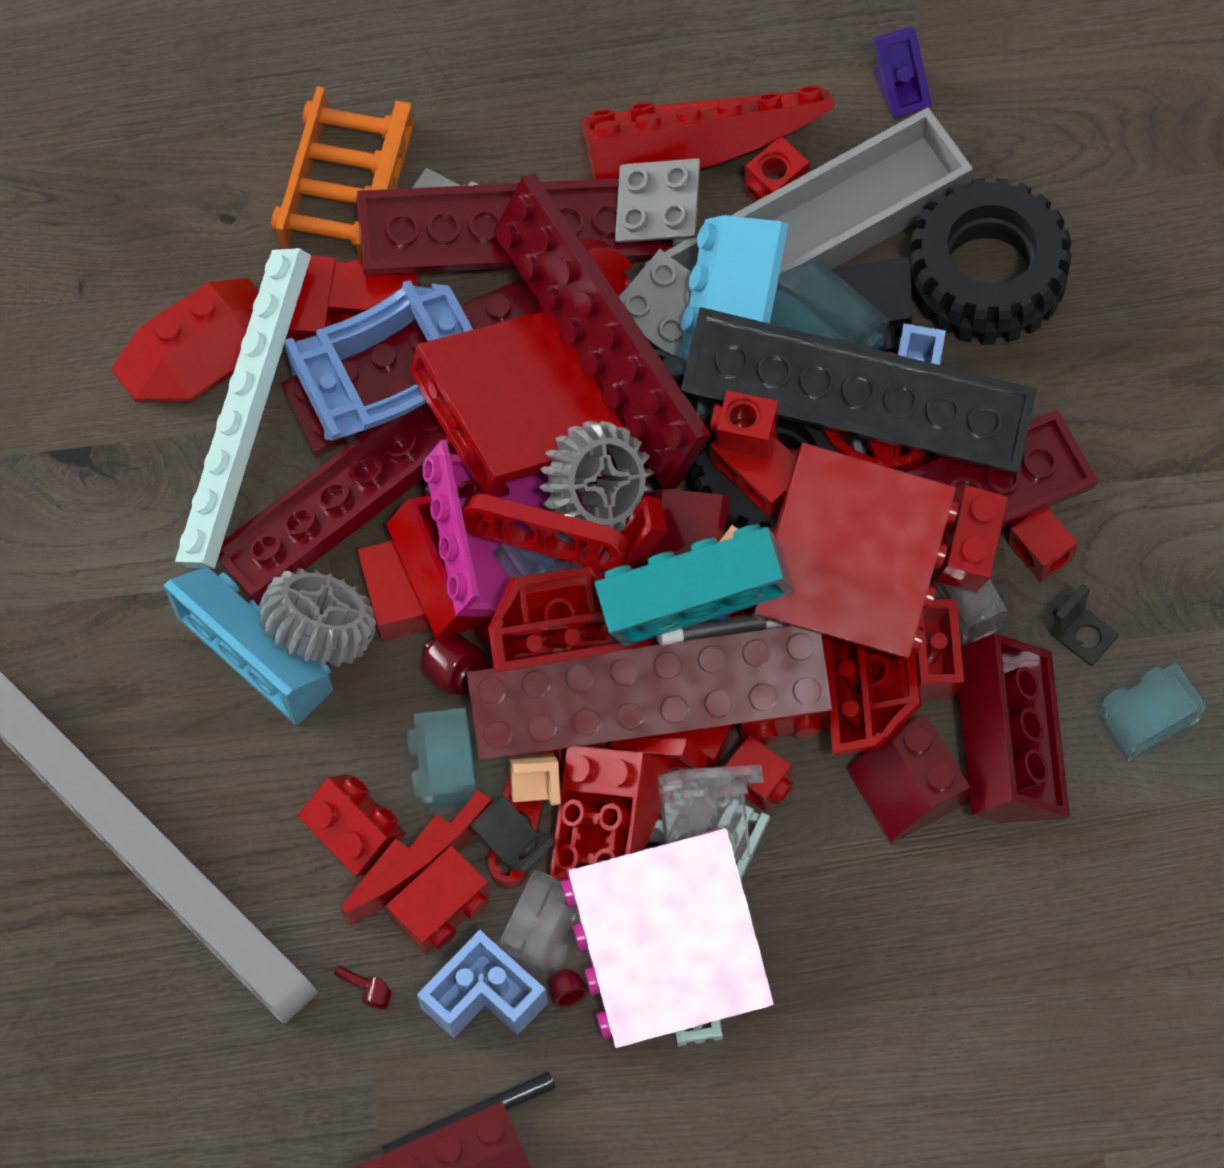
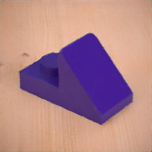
(901, 72)

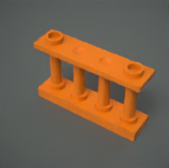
(384, 163)

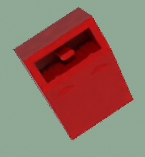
(605, 806)

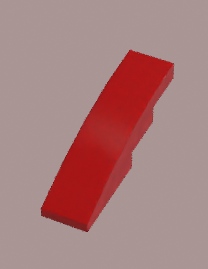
(401, 864)

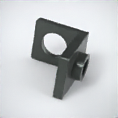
(1070, 617)
(510, 835)

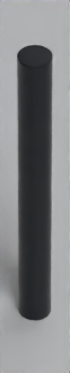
(510, 1099)

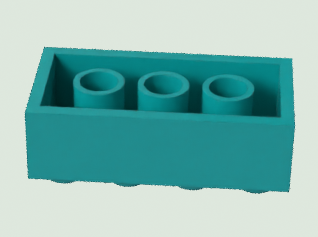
(694, 585)

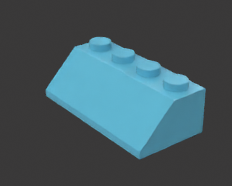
(734, 270)
(232, 630)

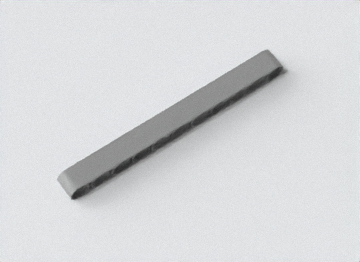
(151, 857)

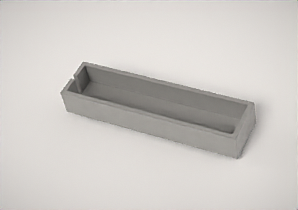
(858, 195)

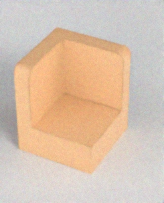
(535, 777)

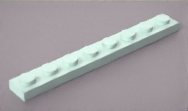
(243, 408)

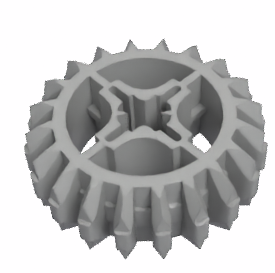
(582, 459)
(317, 617)

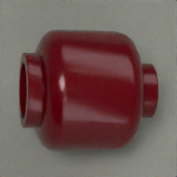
(449, 660)

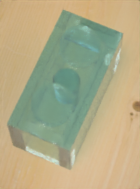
(1151, 710)
(444, 758)

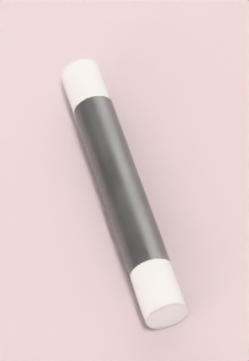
(718, 628)

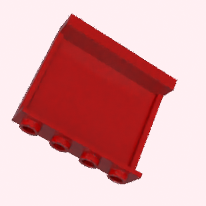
(507, 395)
(860, 550)

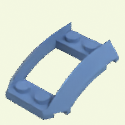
(325, 379)

